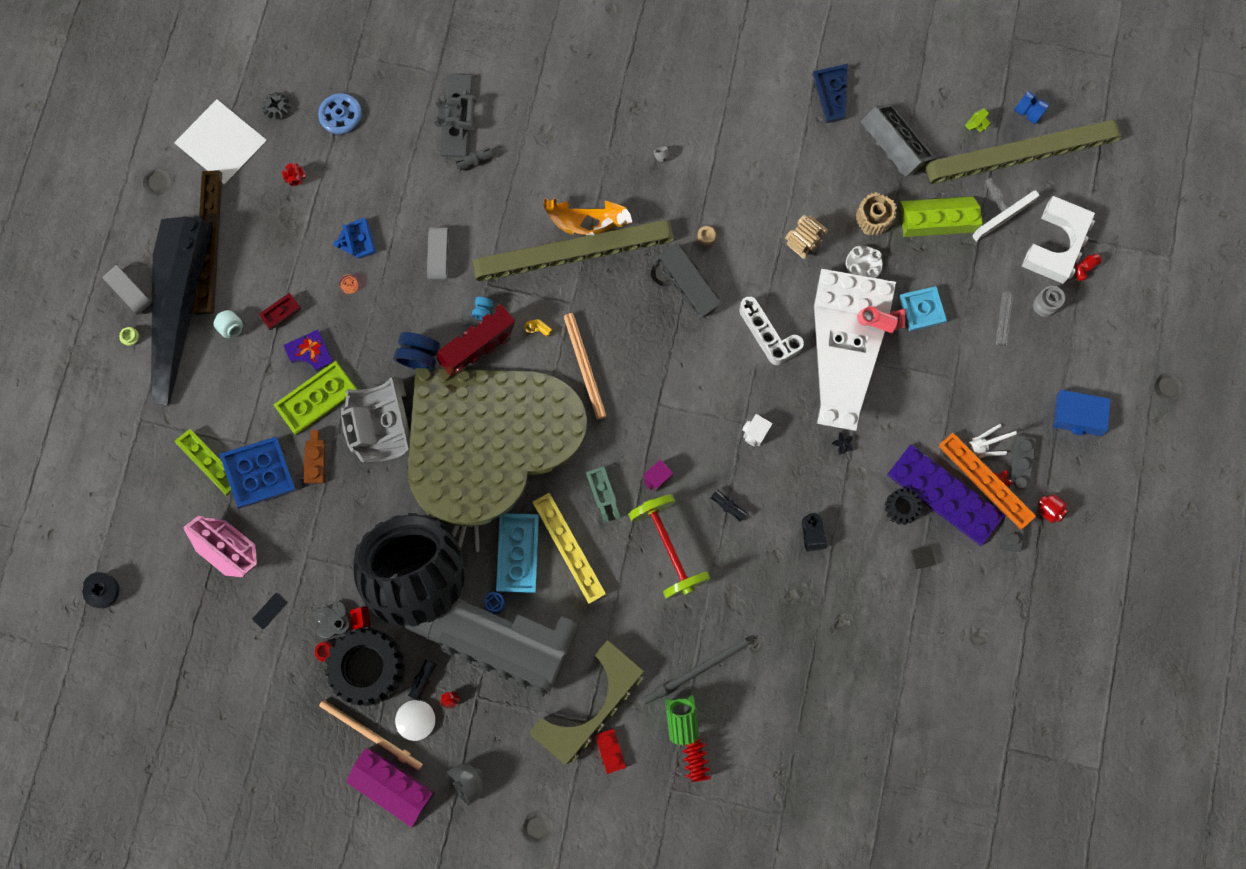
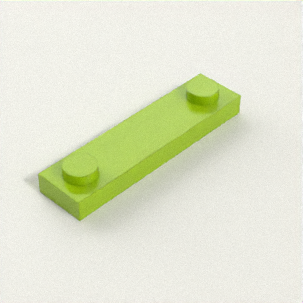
(204, 459)

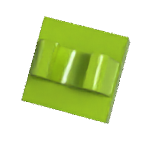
(978, 120)

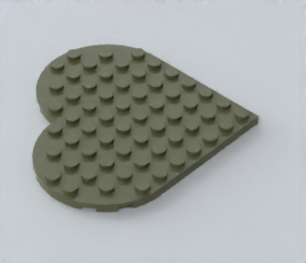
(483, 436)

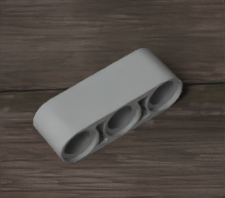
(438, 253)
(127, 290)

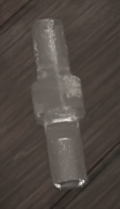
(996, 194)

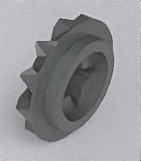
(272, 113)

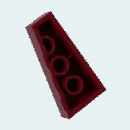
(477, 341)

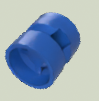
(1031, 107)

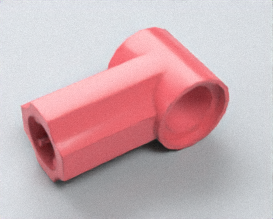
(878, 319)

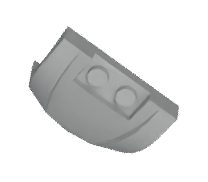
(376, 422)

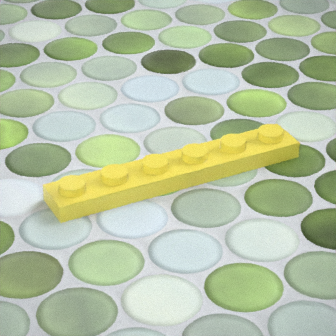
(569, 548)

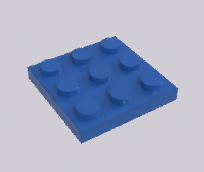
(257, 472)

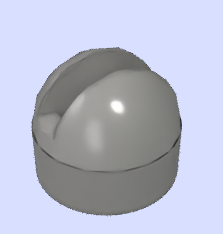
(661, 153)

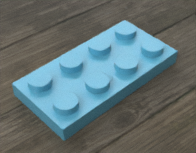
(517, 553)

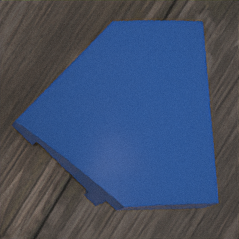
(356, 239)

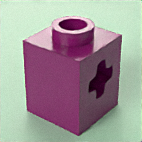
(657, 476)

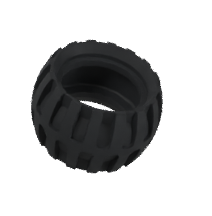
(417, 595)

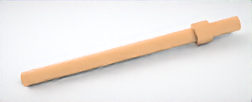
(403, 755)

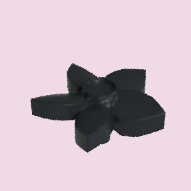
(843, 443)

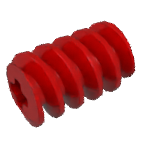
(696, 761)

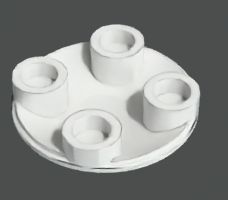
(864, 261)
(415, 720)

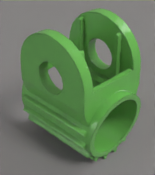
(682, 728)

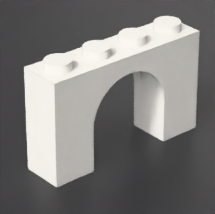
(1076, 223)

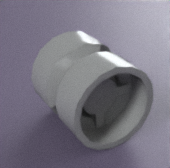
(1048, 301)

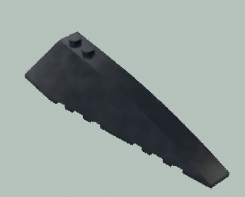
(175, 279)

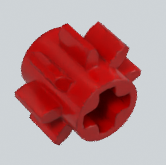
(293, 174)

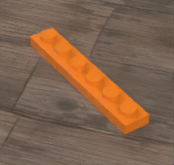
(987, 481)

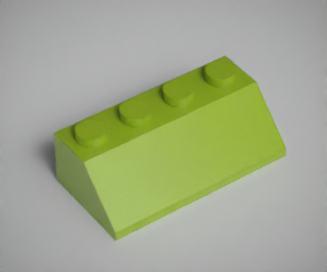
(940, 216)

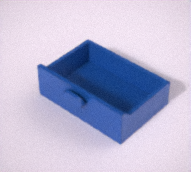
(1081, 413)

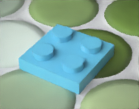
(922, 308)

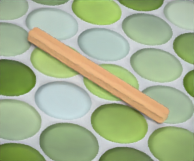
(585, 366)

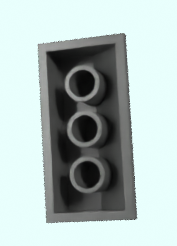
(897, 139)

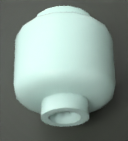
(228, 324)

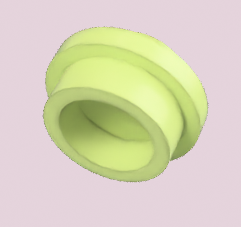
(129, 336)

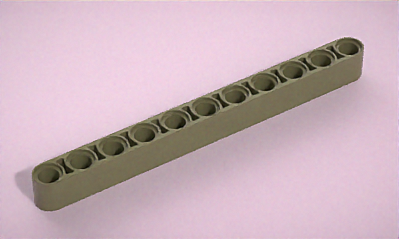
(1023, 151)
(573, 250)

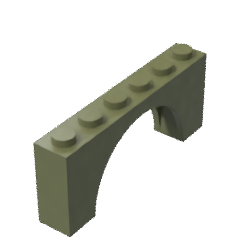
(566, 741)

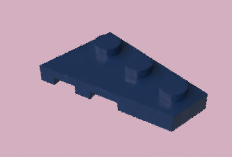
(831, 90)

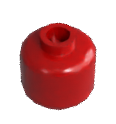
(1052, 508)

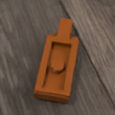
(314, 459)

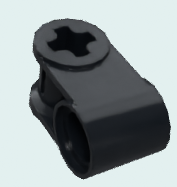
(813, 536)

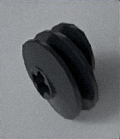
(93, 585)

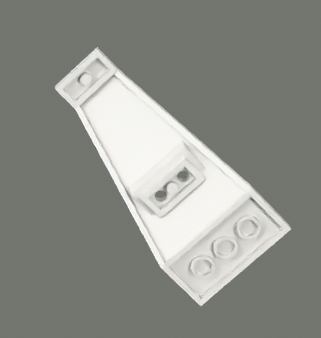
(842, 365)

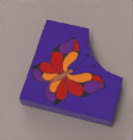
(309, 349)

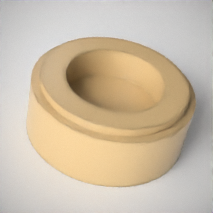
(706, 235)

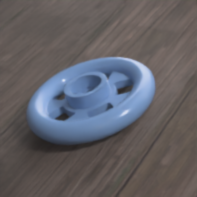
(350, 124)

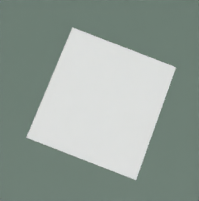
(220, 140)

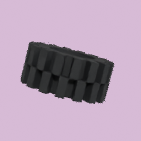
(906, 495)

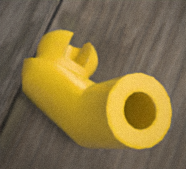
(536, 326)

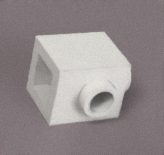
(756, 430)

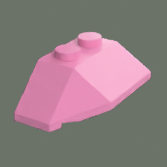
(222, 545)

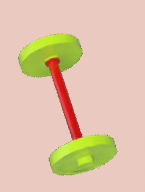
(651, 509)

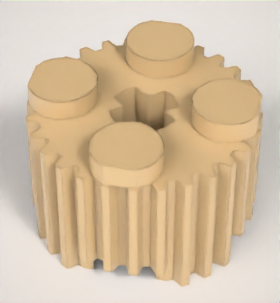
(868, 214)
(806, 235)

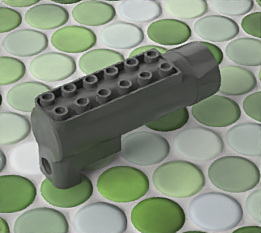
(513, 650)

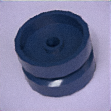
(416, 351)

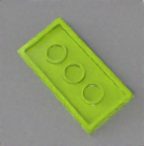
(314, 398)

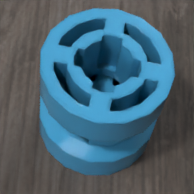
(482, 307)

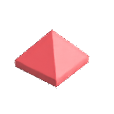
(901, 318)

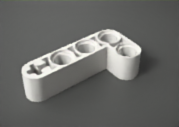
(768, 330)

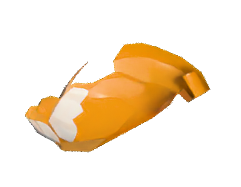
(570, 219)

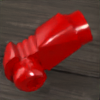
(1087, 264)

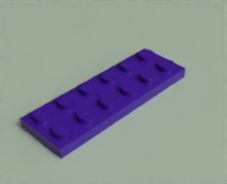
(946, 495)

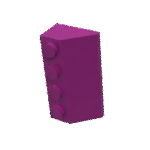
(389, 786)

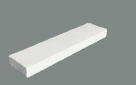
(1005, 215)

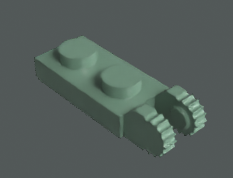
(602, 492)

